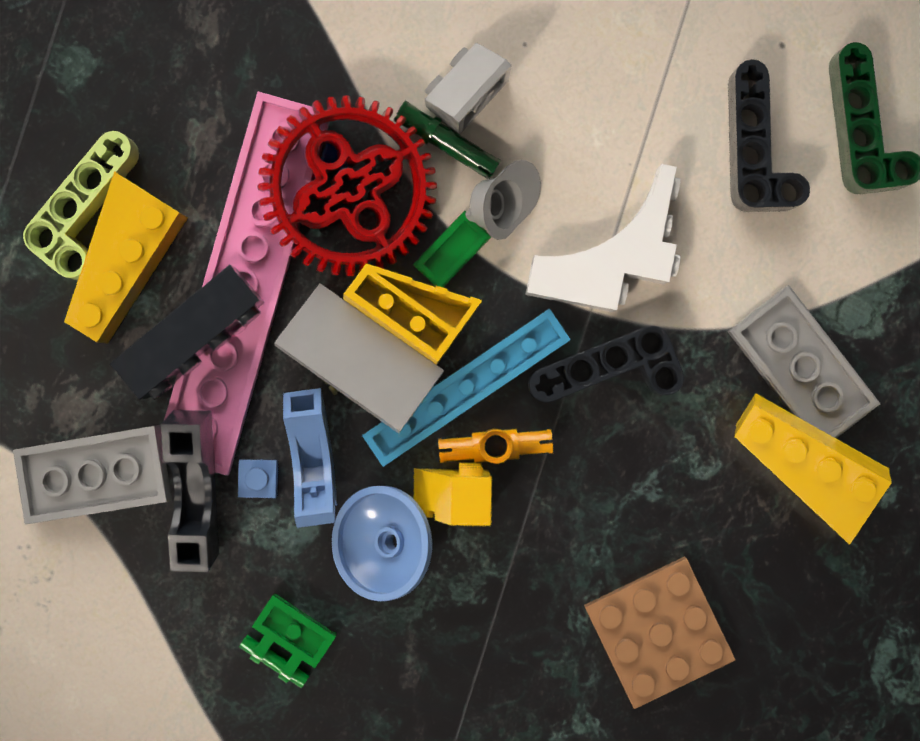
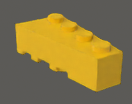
(121, 258)

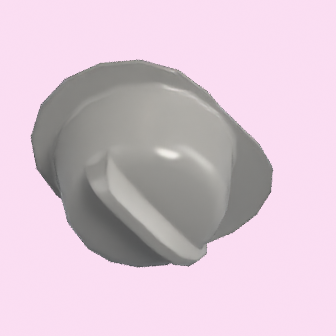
(505, 200)

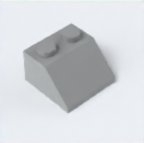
(468, 86)

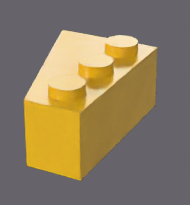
(455, 494)

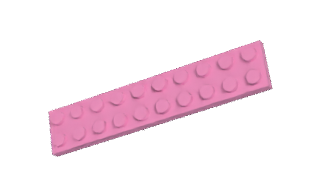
(244, 240)

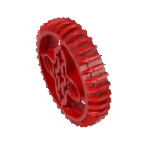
(407, 150)

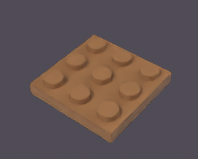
(659, 632)

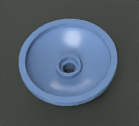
(365, 544)

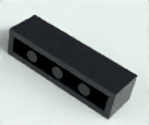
(187, 333)

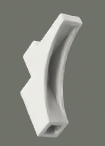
(636, 252)

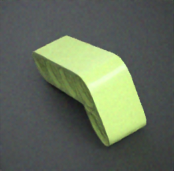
(87, 200)

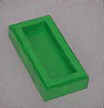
(452, 251)

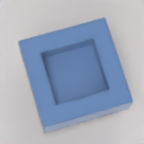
(257, 478)

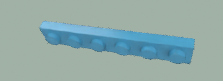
(470, 385)

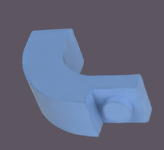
(311, 457)

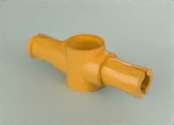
(516, 444)

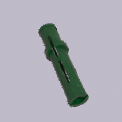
(445, 139)

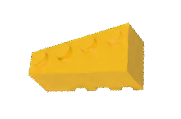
(817, 467)

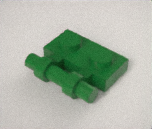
(293, 631)

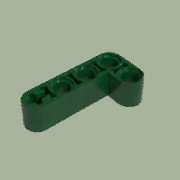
(867, 120)

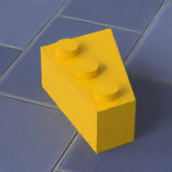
(412, 311)

